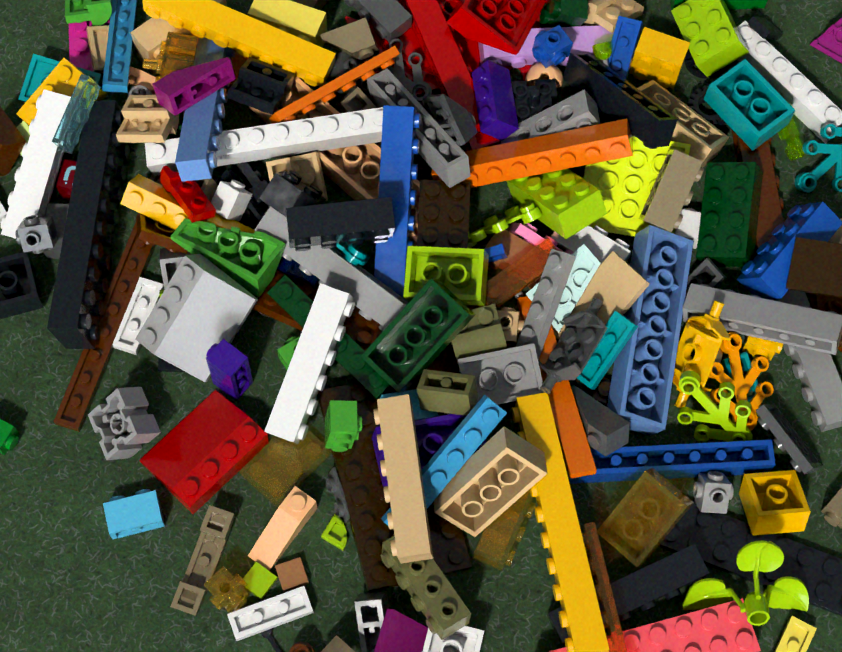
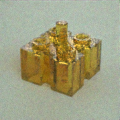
(177, 54)

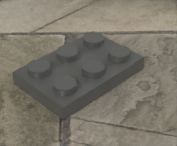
(788, 439)

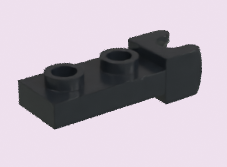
(253, 181)

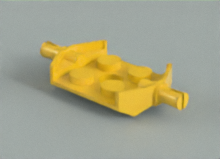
(705, 336)

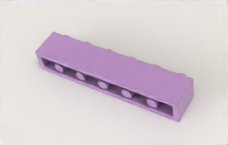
(582, 37)

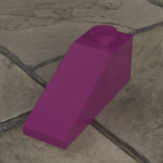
(190, 85)

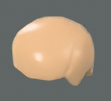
(539, 72)

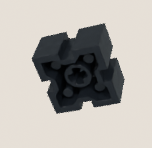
(533, 99)

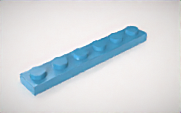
(119, 46)
(458, 448)

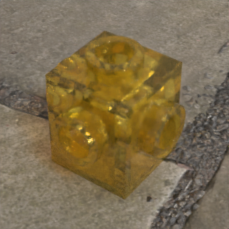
(221, 583)

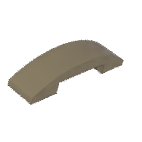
(204, 560)

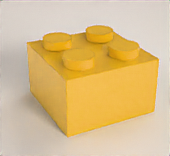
(658, 58)
(774, 502)

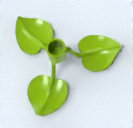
(755, 557)

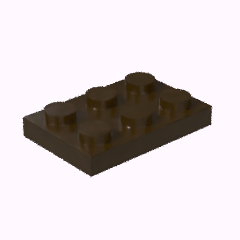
(443, 214)

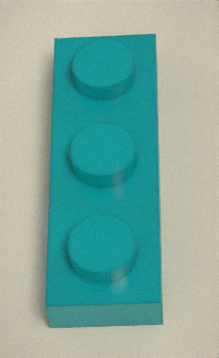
(613, 341)

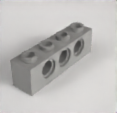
(566, 115)

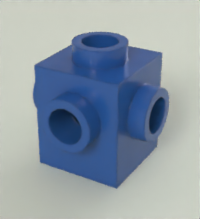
(551, 46)

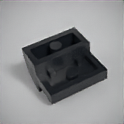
(261, 86)

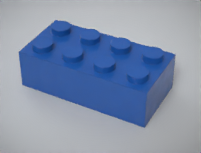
(770, 268)

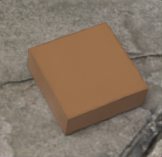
(291, 574)

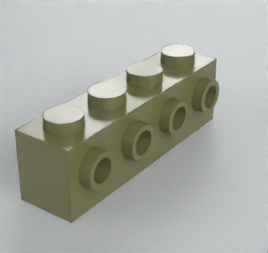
(429, 592)

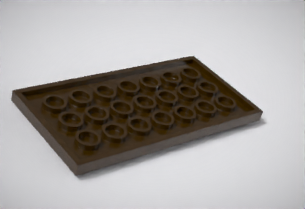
(366, 499)

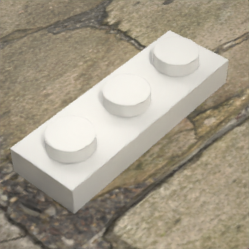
(139, 308)
(270, 613)

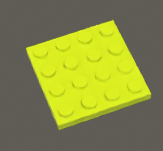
(627, 185)

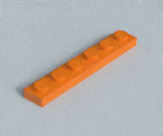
(344, 82)

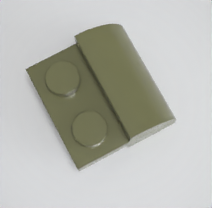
(480, 335)

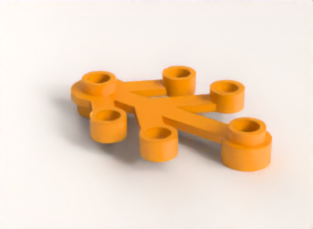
(741, 384)

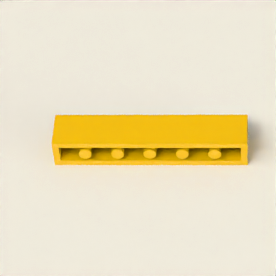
(156, 203)

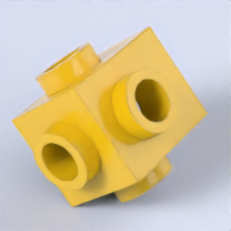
(761, 347)

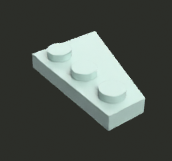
(579, 278)

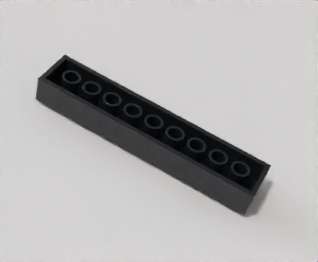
(89, 230)

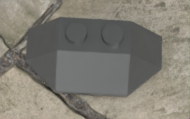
(451, 117)

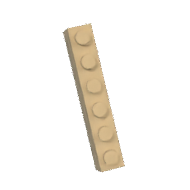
(404, 479)

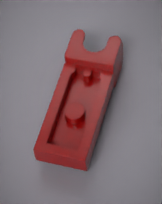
(188, 195)

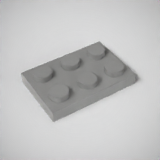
(504, 373)

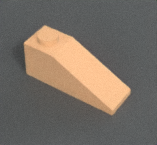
(283, 528)

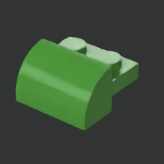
(85, 10)

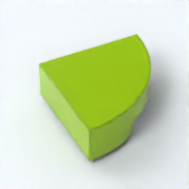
(336, 533)

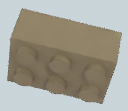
(672, 190)

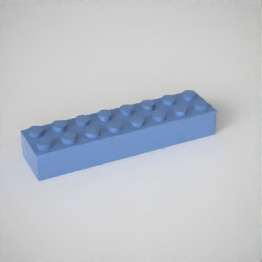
(647, 362)

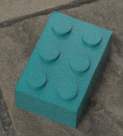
(749, 104)

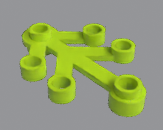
(493, 225)
(714, 414)

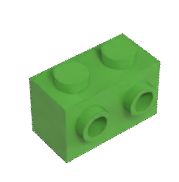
(342, 425)

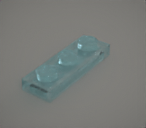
(76, 114)

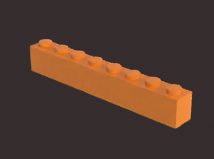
(549, 153)

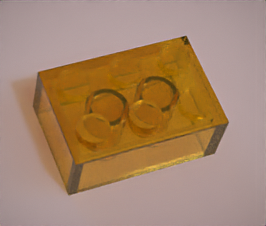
(644, 517)

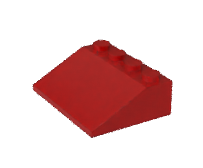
(496, 22)
(205, 451)

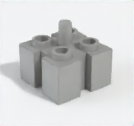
(124, 423)

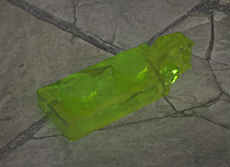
(791, 135)

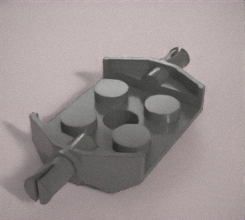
(574, 347)

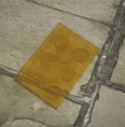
(284, 465)

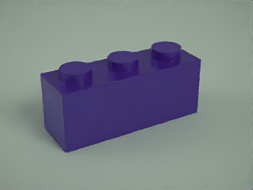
(494, 100)
(229, 369)

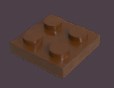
(155, 233)

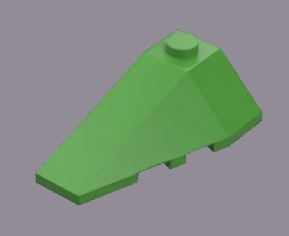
(243, 256)

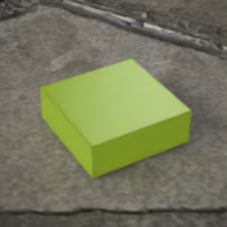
(259, 580)

